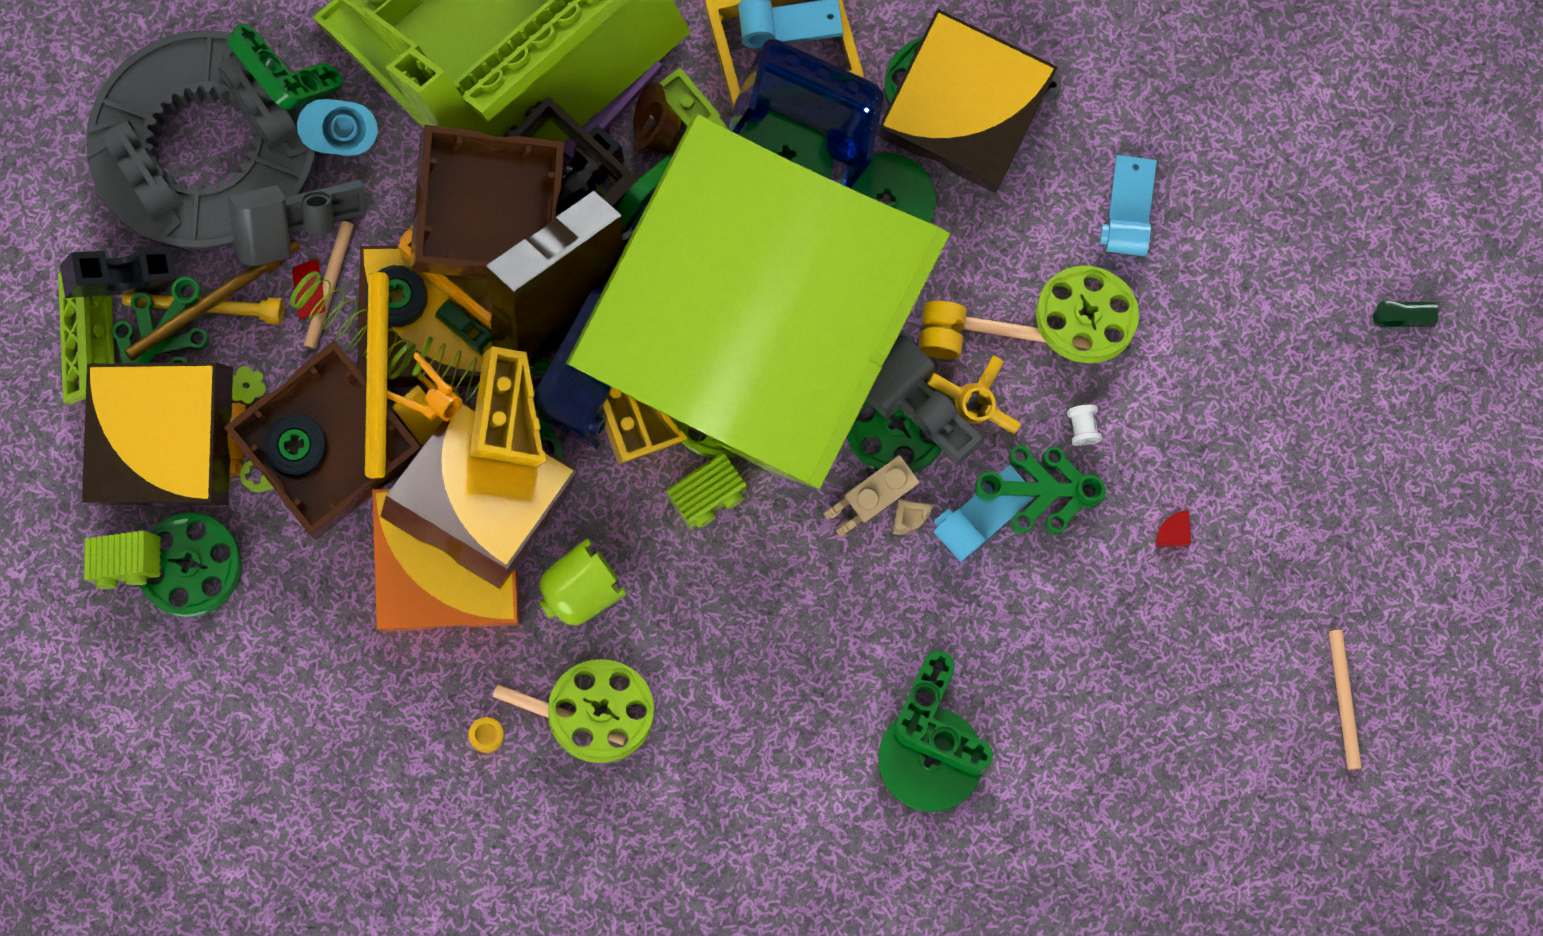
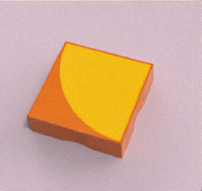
(428, 589)

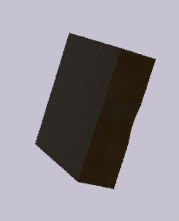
(549, 276)

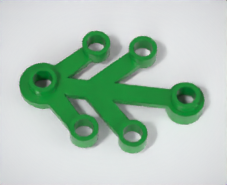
(146, 324)
(1044, 488)

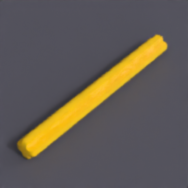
(376, 375)

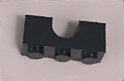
(583, 171)
(95, 275)

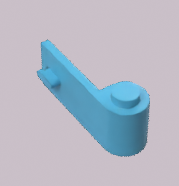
(788, 23)
(1130, 207)
(977, 519)

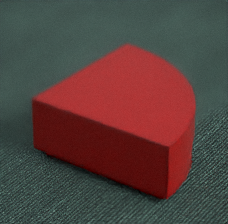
(1175, 531)

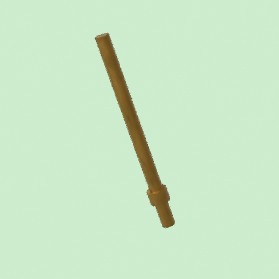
(203, 306)

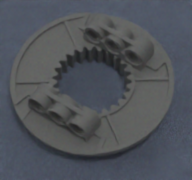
(129, 117)

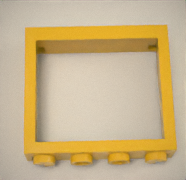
(726, 9)

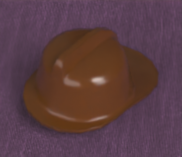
(655, 122)

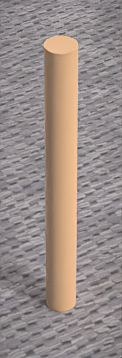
(332, 274)
(1014, 331)
(1345, 700)
(540, 707)

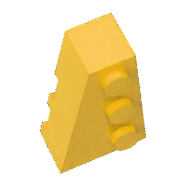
(505, 411)
(637, 428)

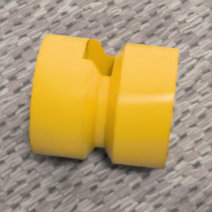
(942, 324)

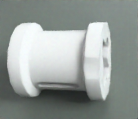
(1084, 425)

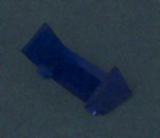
(816, 96)
(568, 396)

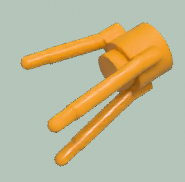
(440, 398)

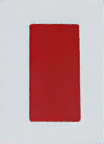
(299, 273)

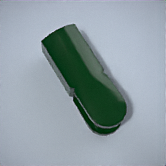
(1406, 314)
(462, 324)

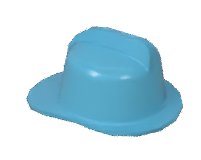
(337, 127)

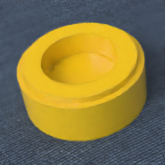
(486, 735)

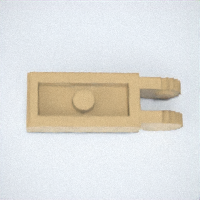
(875, 493)

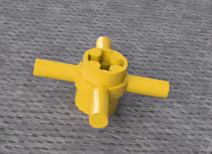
(985, 397)

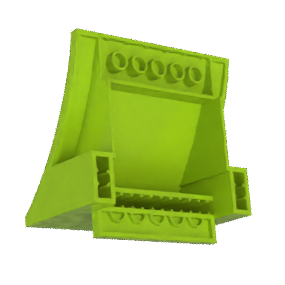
(494, 59)
(757, 302)

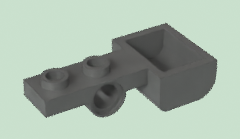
(266, 217)
(904, 387)

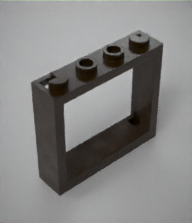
(548, 109)

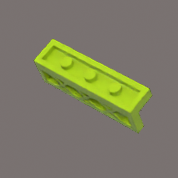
(92, 335)

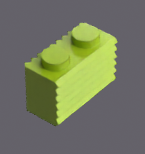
(707, 491)
(122, 558)

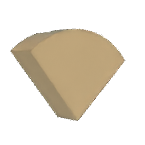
(910, 516)

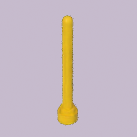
(267, 310)

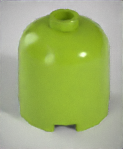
(579, 586)

